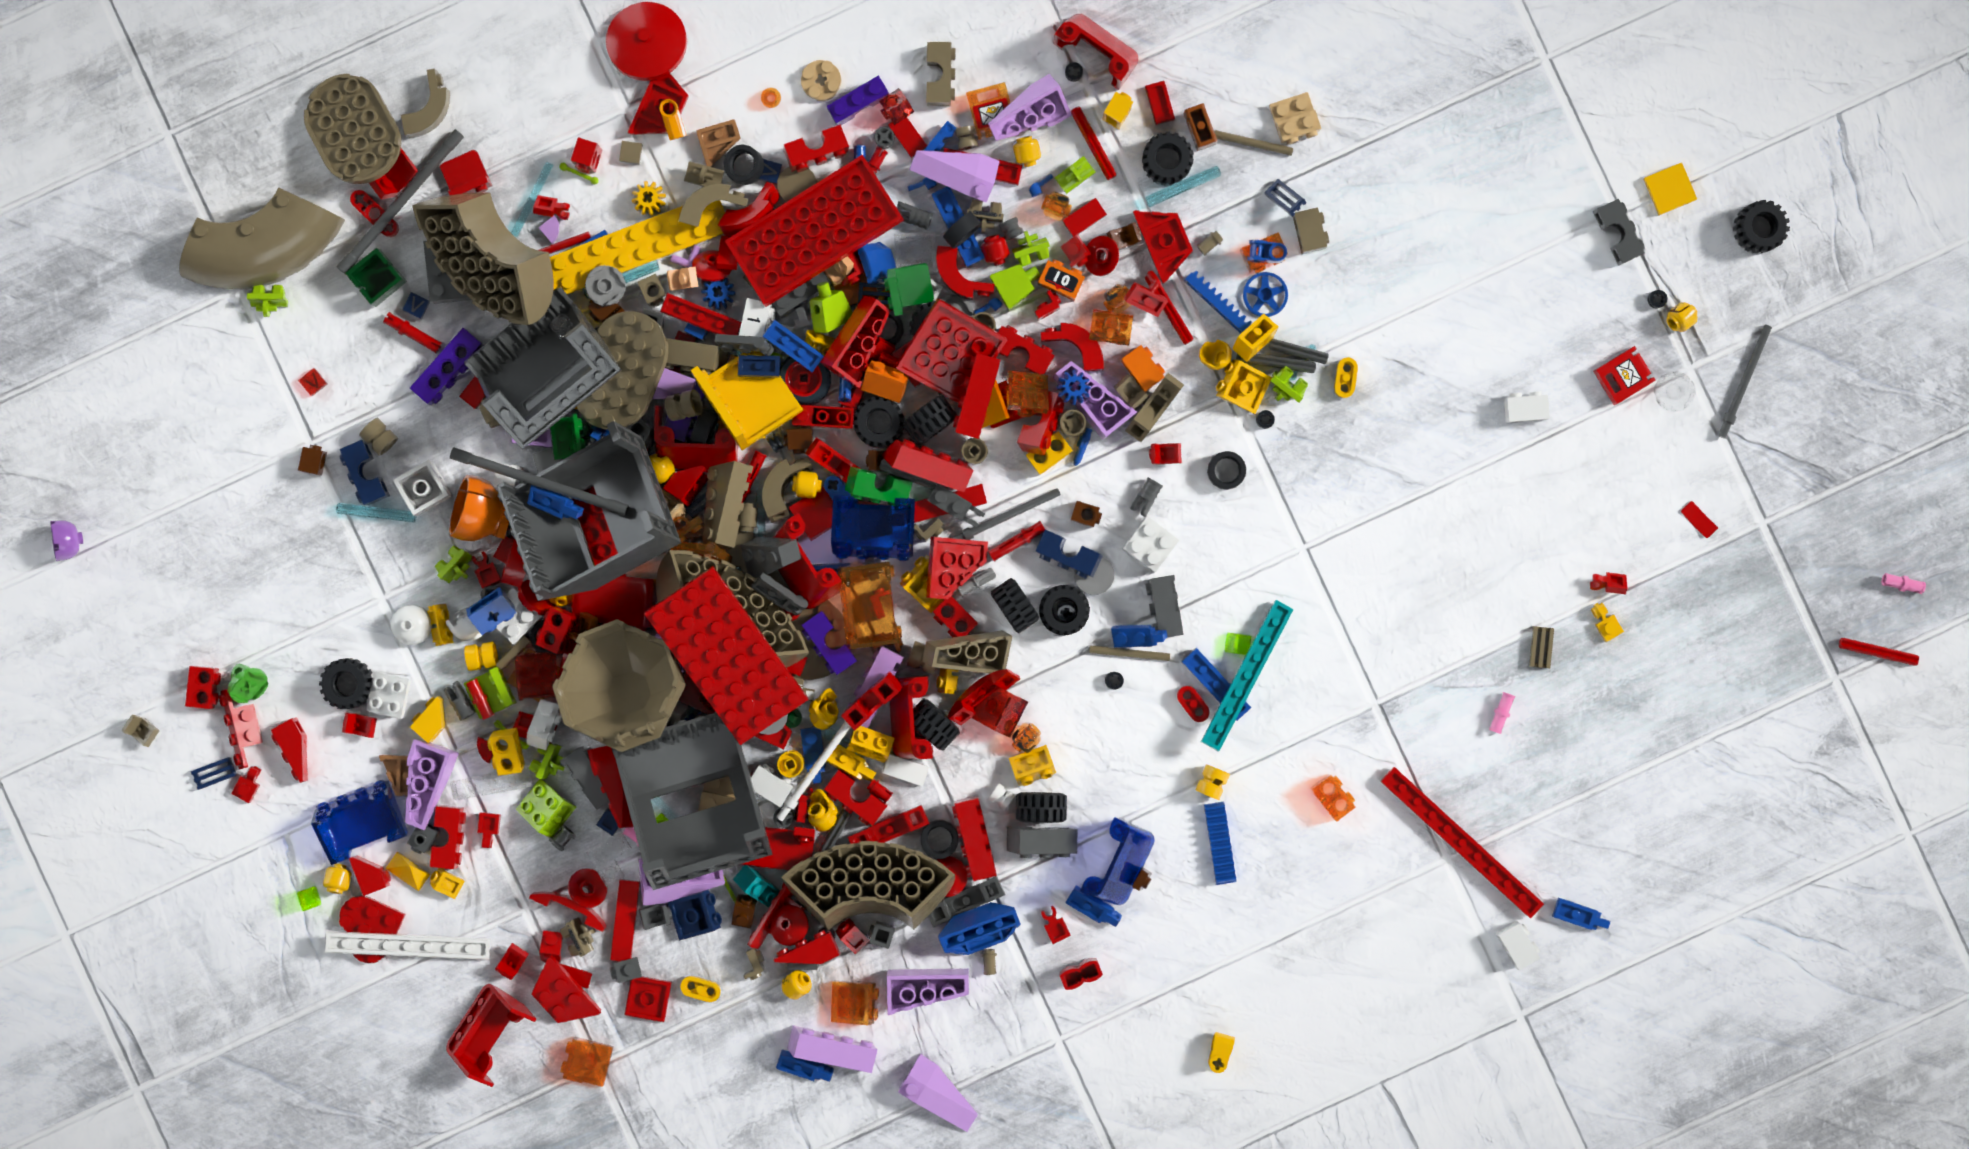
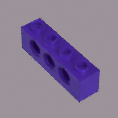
(422, 386)

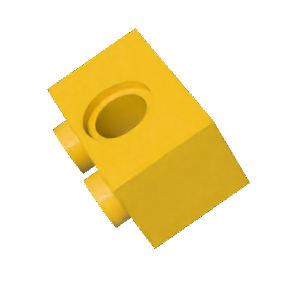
(1255, 337)

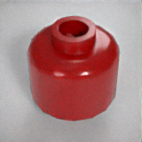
(995, 249)

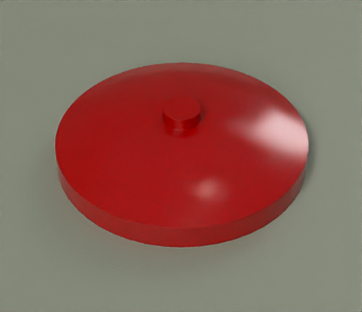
(646, 41)

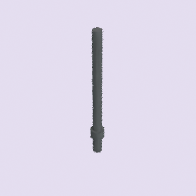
(1729, 418)
(968, 533)

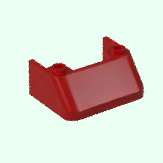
(693, 454)
(480, 1030)

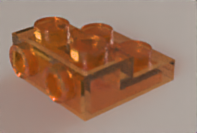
(854, 1002)
(587, 1061)

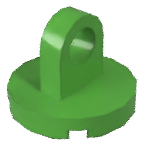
(246, 683)

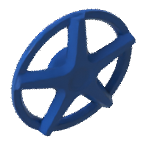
(1265, 294)

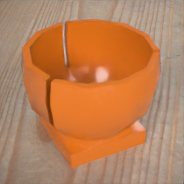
(479, 514)

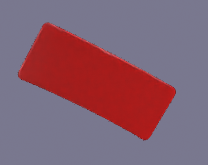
(1699, 519)
(580, 976)

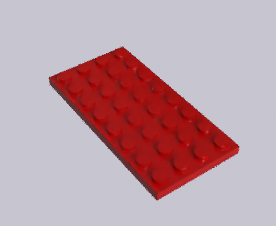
(814, 230)
(726, 655)

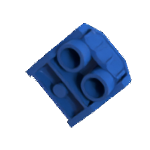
(876, 260)

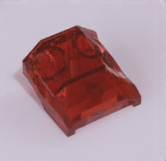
(535, 675)

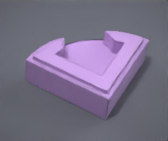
(551, 229)

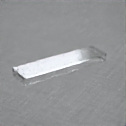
(490, 784)

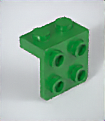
(908, 286)
(566, 437)

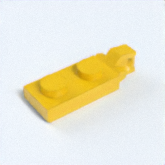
(850, 764)

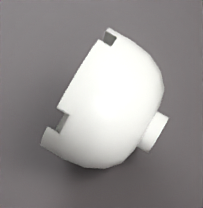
(411, 625)
(462, 626)

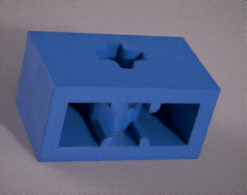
(481, 614)

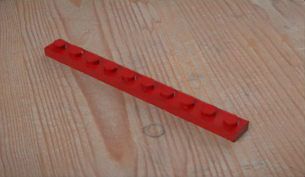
(1462, 842)

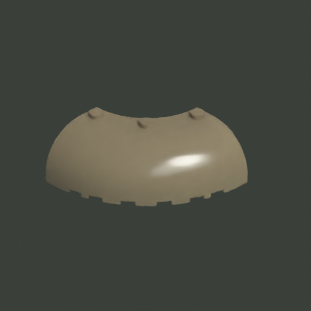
(261, 247)
(486, 257)
(682, 566)
(869, 880)

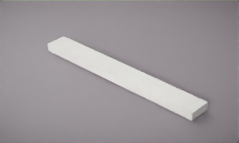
(407, 945)

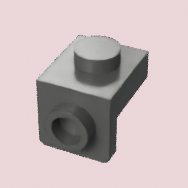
(655, 916)
(625, 970)

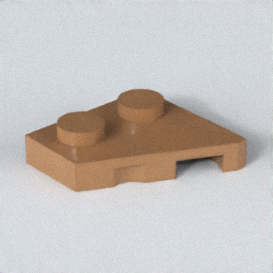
(717, 140)
(396, 772)

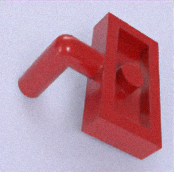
(1147, 298)

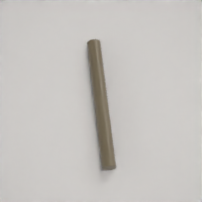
(1253, 142)
(1129, 653)

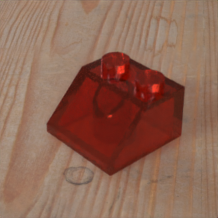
(1000, 711)

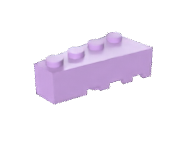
(1101, 408)
(885, 661)
(923, 987)
(832, 1049)

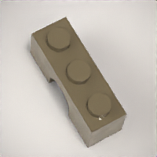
(941, 55)

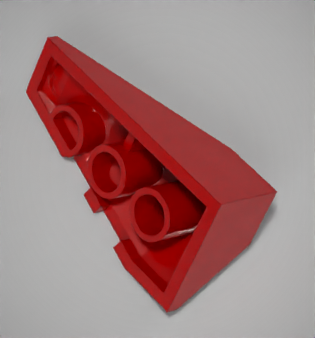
(605, 766)

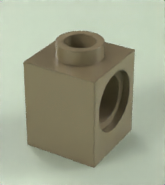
(652, 281)

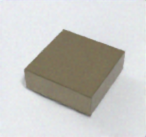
(630, 152)

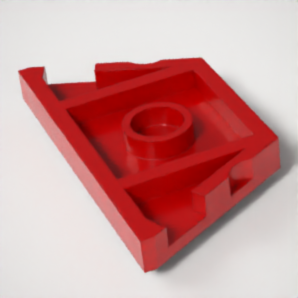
(648, 116)
(1164, 240)
(562, 994)

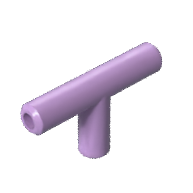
(684, 262)

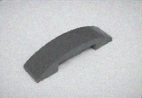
(966, 900)

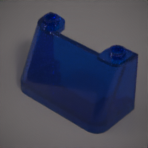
(1126, 864)

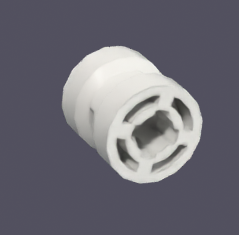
(1001, 796)

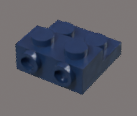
(695, 914)

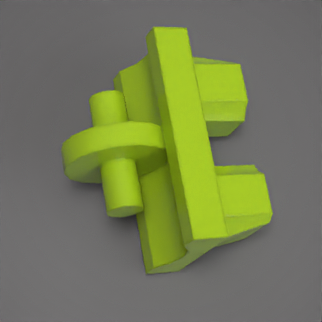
(1075, 175)
(1039, 246)
(267, 301)
(1285, 388)
(455, 567)
(550, 763)

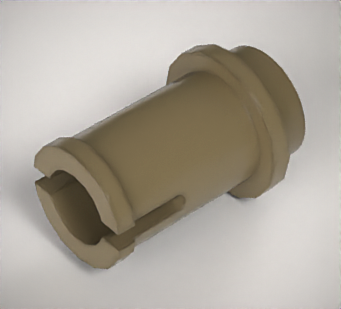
(1210, 242)
(989, 961)

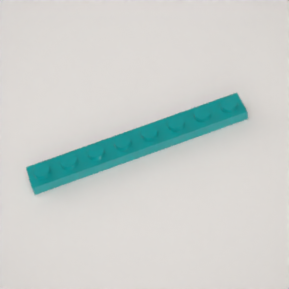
(1246, 675)

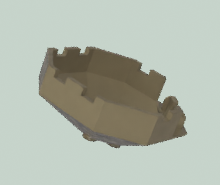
(619, 686)

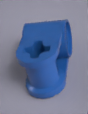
(1265, 252)
(840, 491)

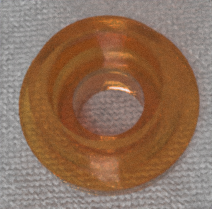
(771, 91)

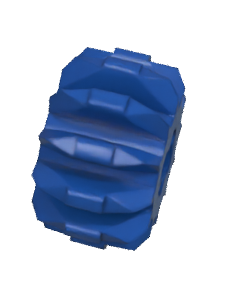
(718, 300)
(1077, 394)

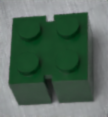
(376, 276)

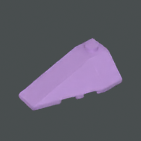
(427, 776)
(936, 1093)

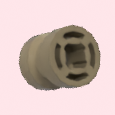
(966, 137)

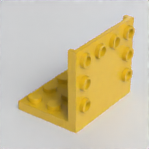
(747, 404)

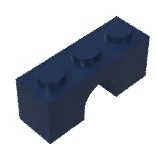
(355, 457)
(1084, 562)

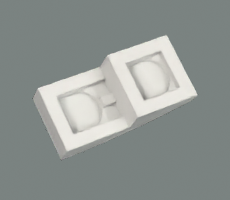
(905, 770)

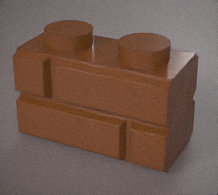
(1200, 127)

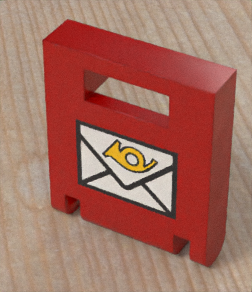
(1628, 372)

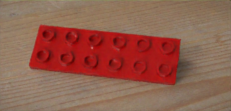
(787, 847)

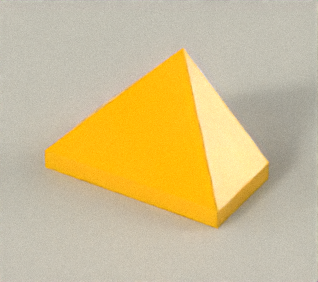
(408, 871)

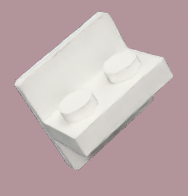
(388, 694)

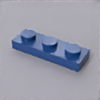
(793, 345)

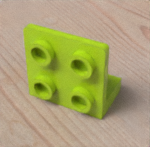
(497, 689)
(545, 809)

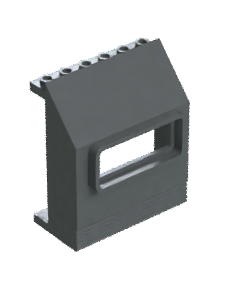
(536, 376)
(556, 548)
(704, 840)

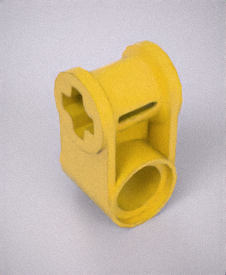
(818, 341)
(1220, 1048)

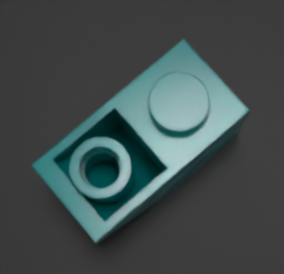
(756, 885)

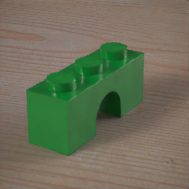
(862, 484)

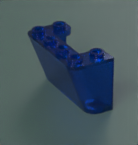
(873, 529)
(358, 820)

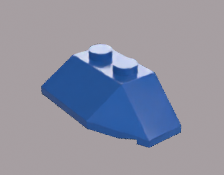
(979, 928)

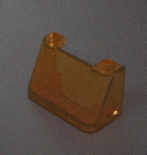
(868, 605)

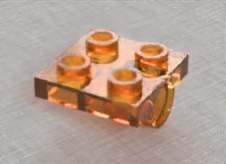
(1111, 327)
(1027, 393)
(691, 526)

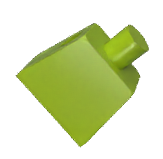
(1014, 284)
(829, 309)

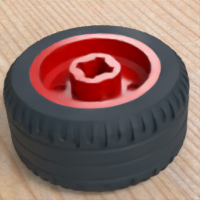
(806, 392)

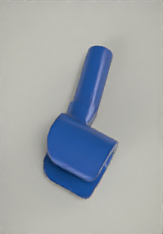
(929, 183)
(1035, 189)
(994, 303)

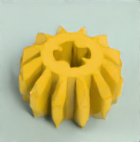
(657, 195)

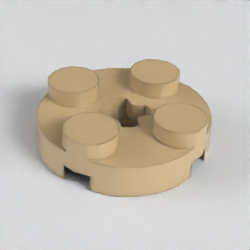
(810, 75)

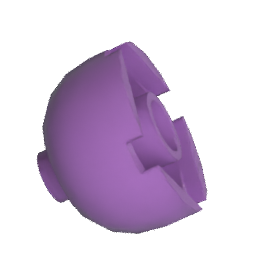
(65, 539)

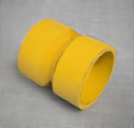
(481, 656)
(791, 763)
(1213, 775)

